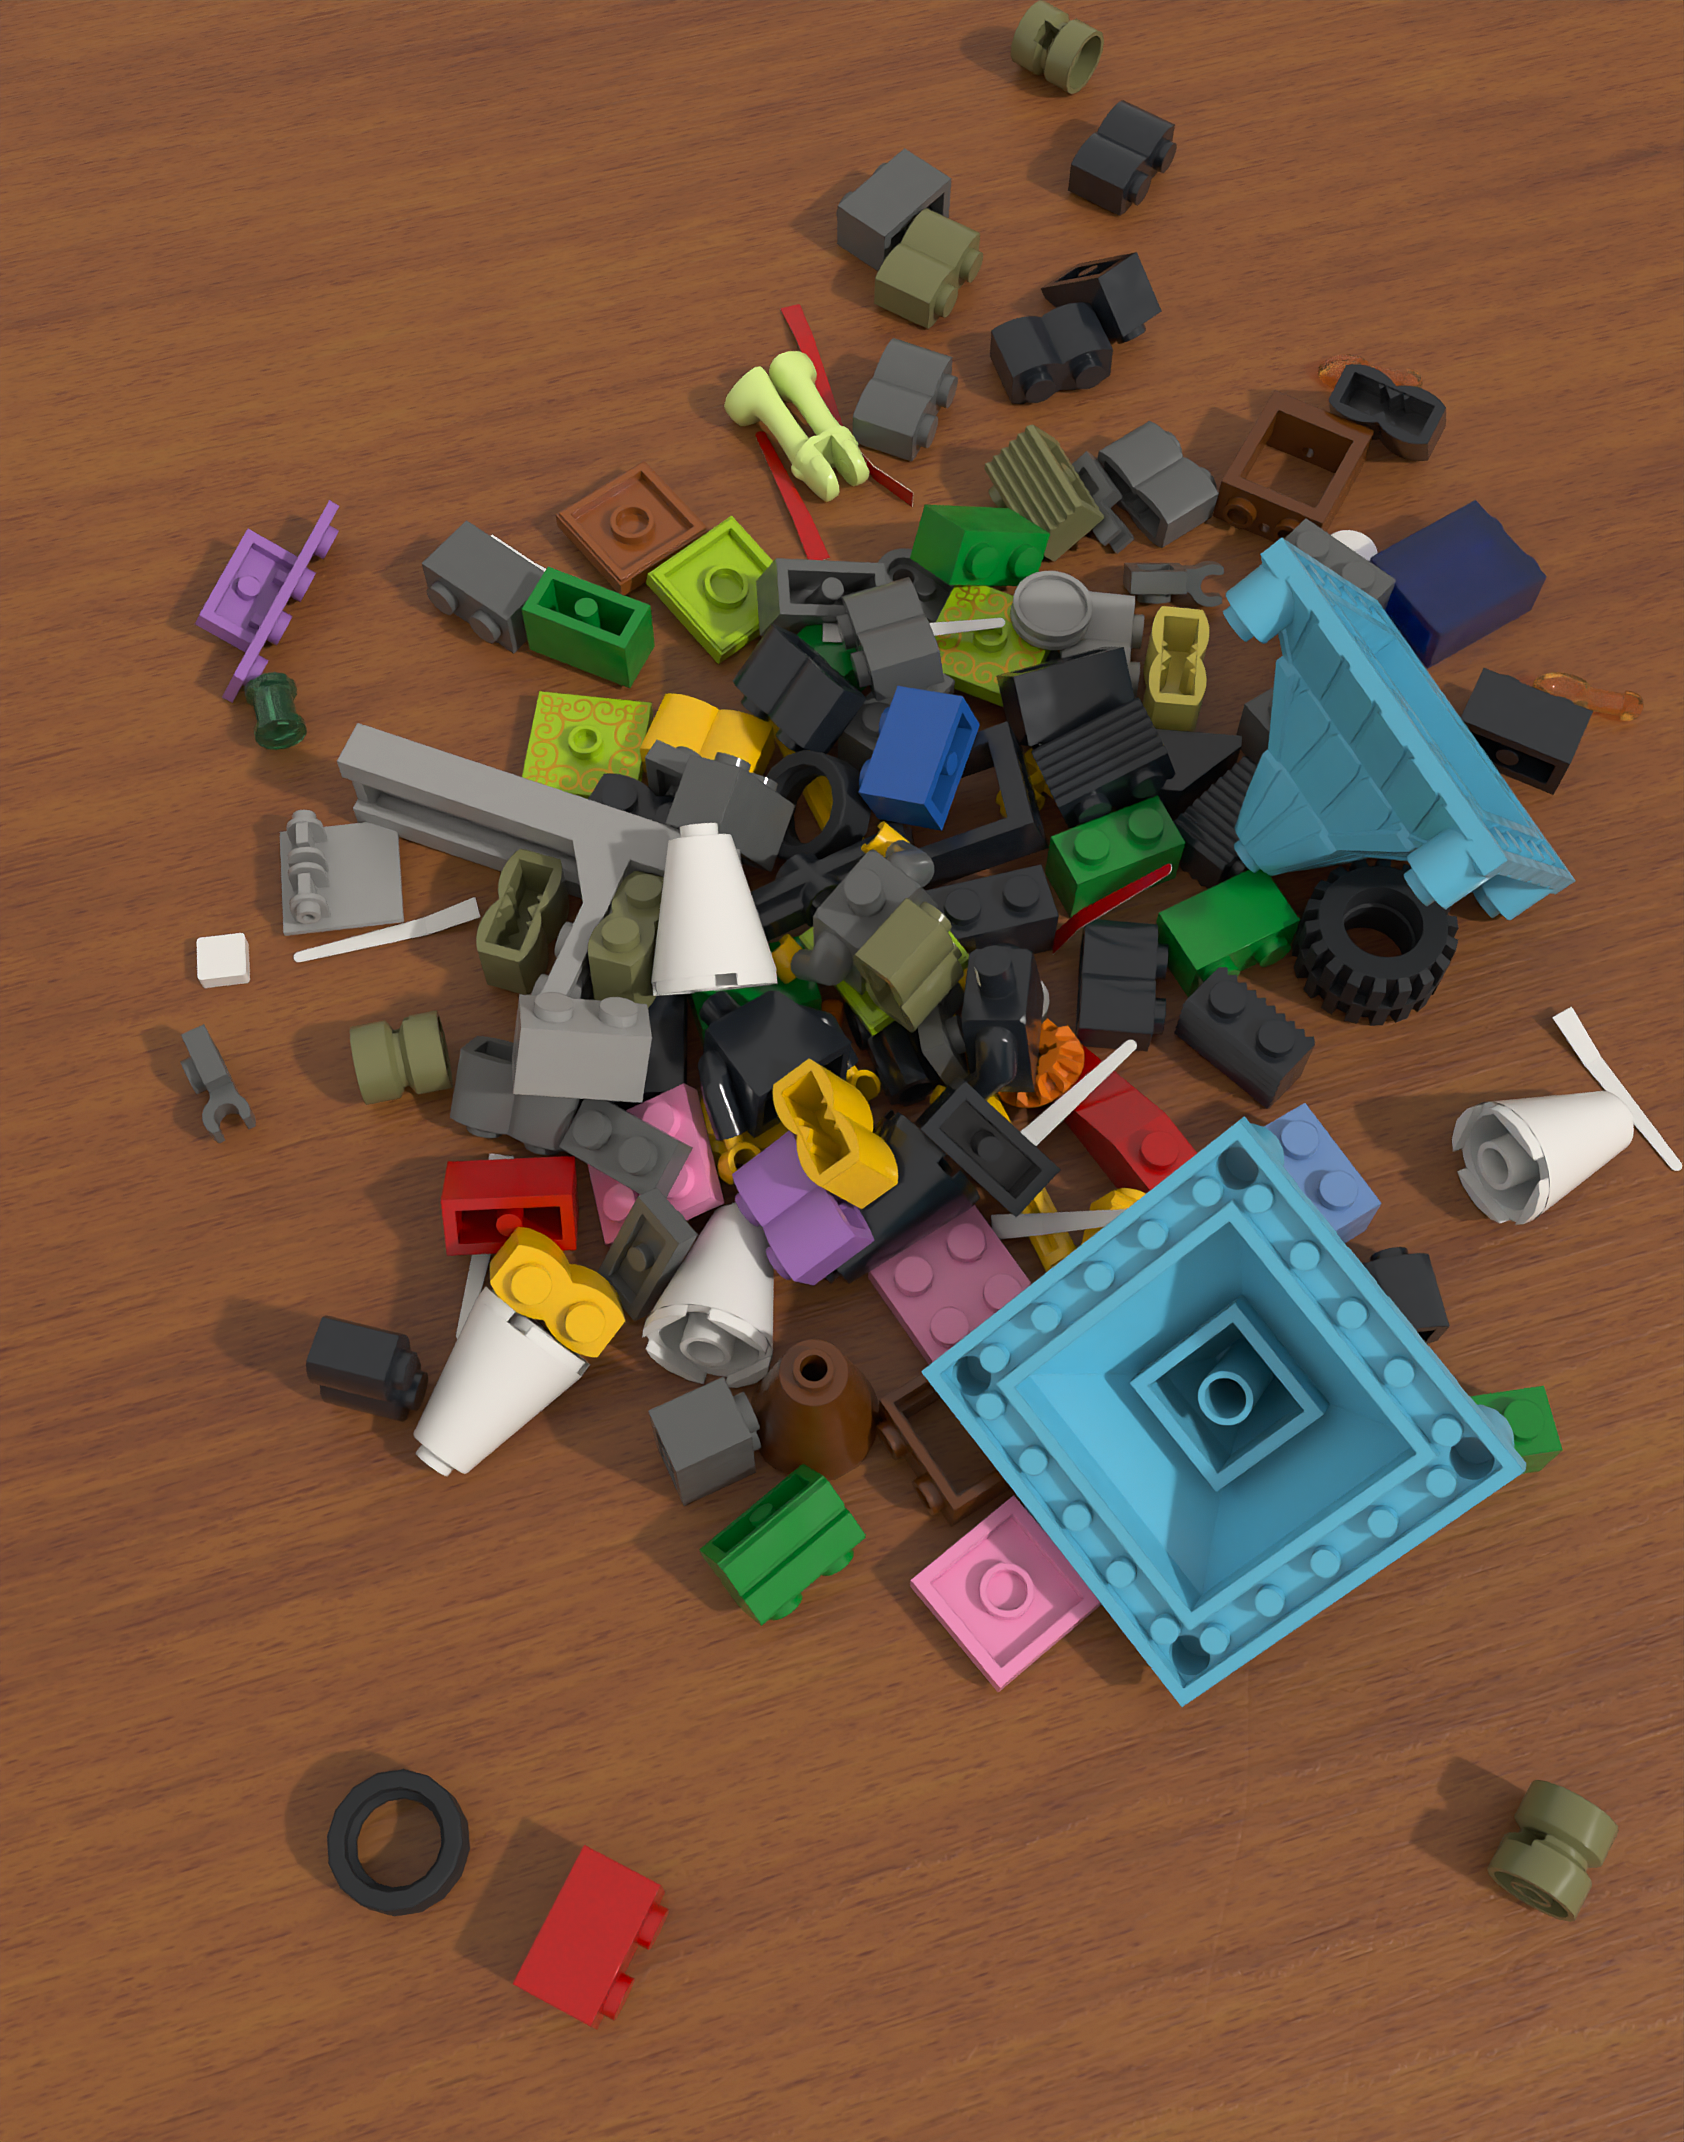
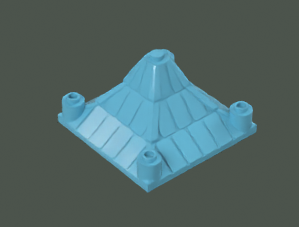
(1373, 753)
(1221, 1414)

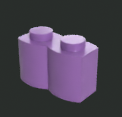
(803, 1223)

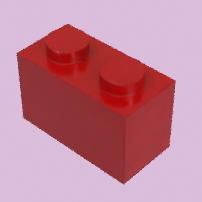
(493, 1197)
(592, 1938)

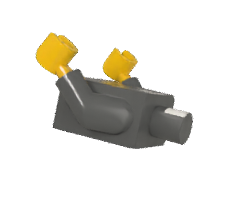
(856, 909)

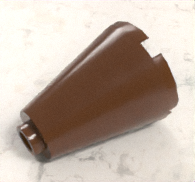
(815, 1411)

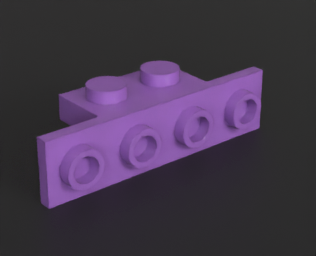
(254, 591)

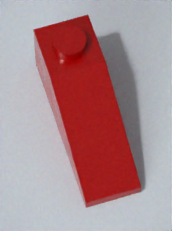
(1127, 1132)

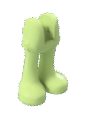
(812, 458)

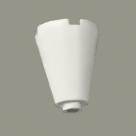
(708, 919)
(1537, 1149)
(718, 1306)
(492, 1385)

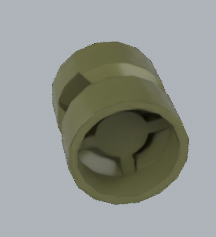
(1057, 47)
(402, 1057)
(1553, 1849)

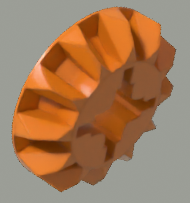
(1057, 1070)

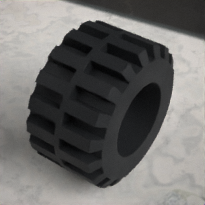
(1360, 981)

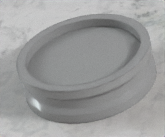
(1051, 610)

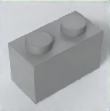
(581, 1047)

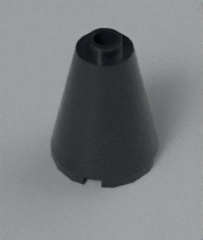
(913, 1207)

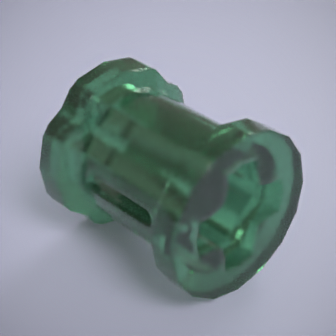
(275, 711)

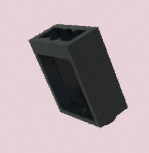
(999, 841)

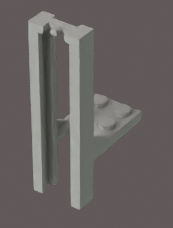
(492, 815)

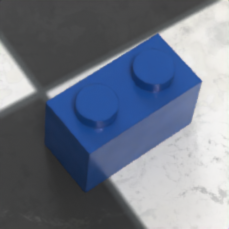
(918, 757)

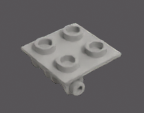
(338, 875)

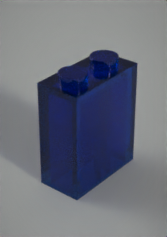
(1457, 582)

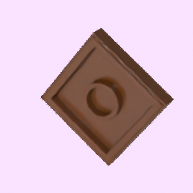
(630, 526)

